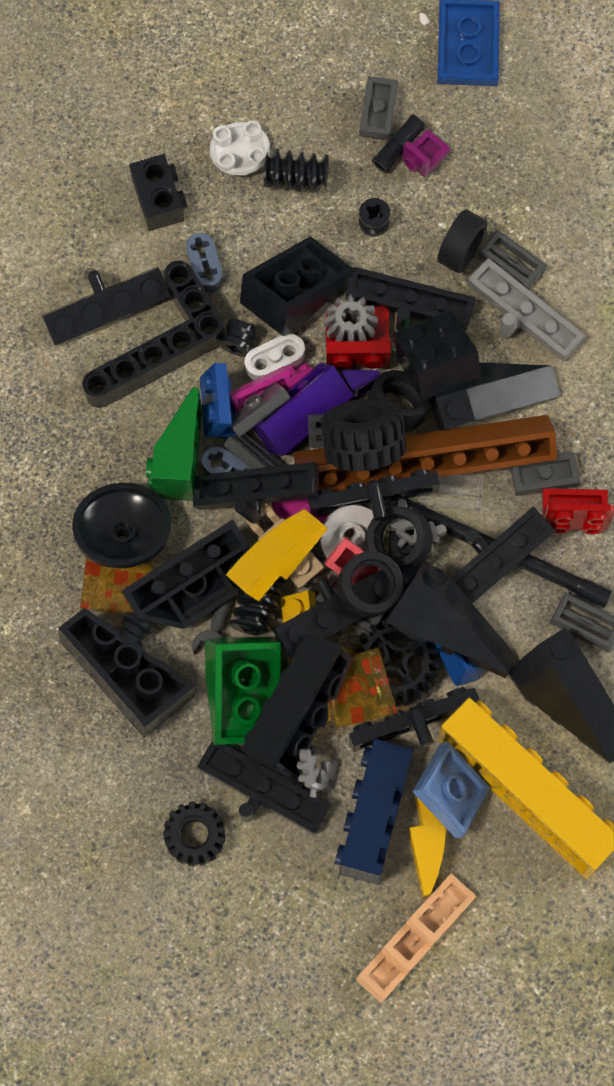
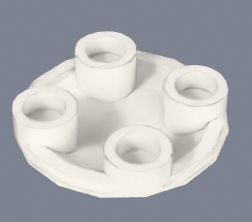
(239, 147)

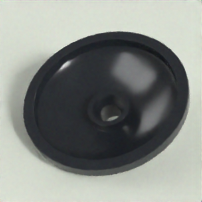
(118, 512)

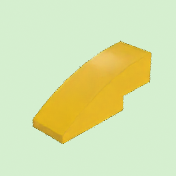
(276, 554)
(427, 847)

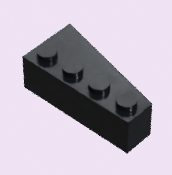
(130, 677)
(298, 706)

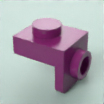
(425, 153)

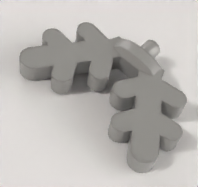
(404, 525)
(316, 778)

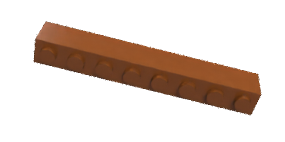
(452, 452)

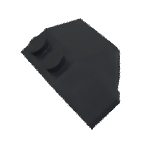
(190, 581)

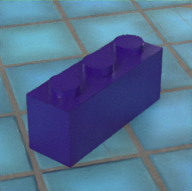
(312, 394)

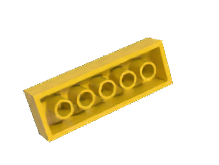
(529, 787)

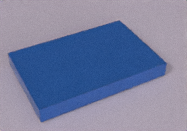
(468, 42)

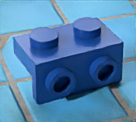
(216, 402)

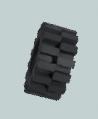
(185, 815)

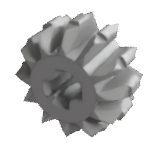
(353, 312)

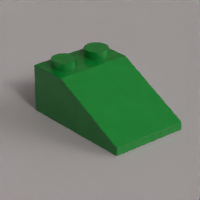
(177, 452)
(239, 682)

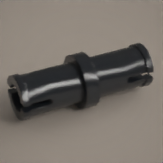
(394, 146)

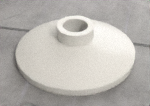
(342, 519)

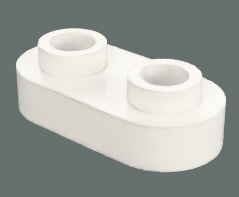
(273, 355)

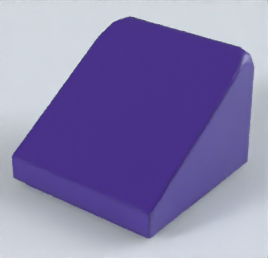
(359, 381)

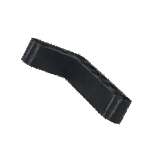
(162, 345)

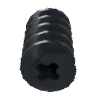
(296, 171)
(253, 612)

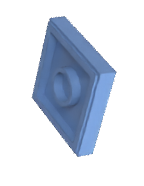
(451, 789)

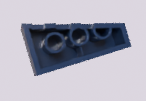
(375, 811)

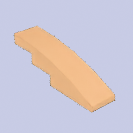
(416, 938)

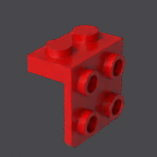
(370, 353)
(577, 510)

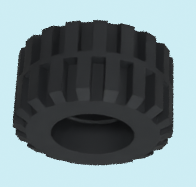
(363, 435)

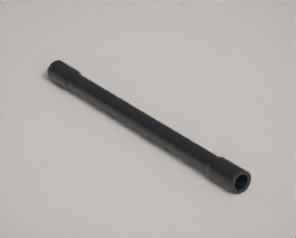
(581, 586)

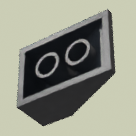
(293, 285)

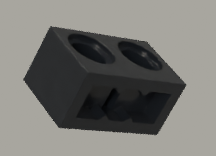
(155, 192)

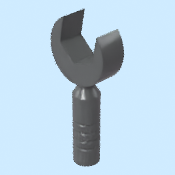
(216, 625)

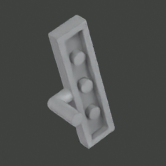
(525, 310)

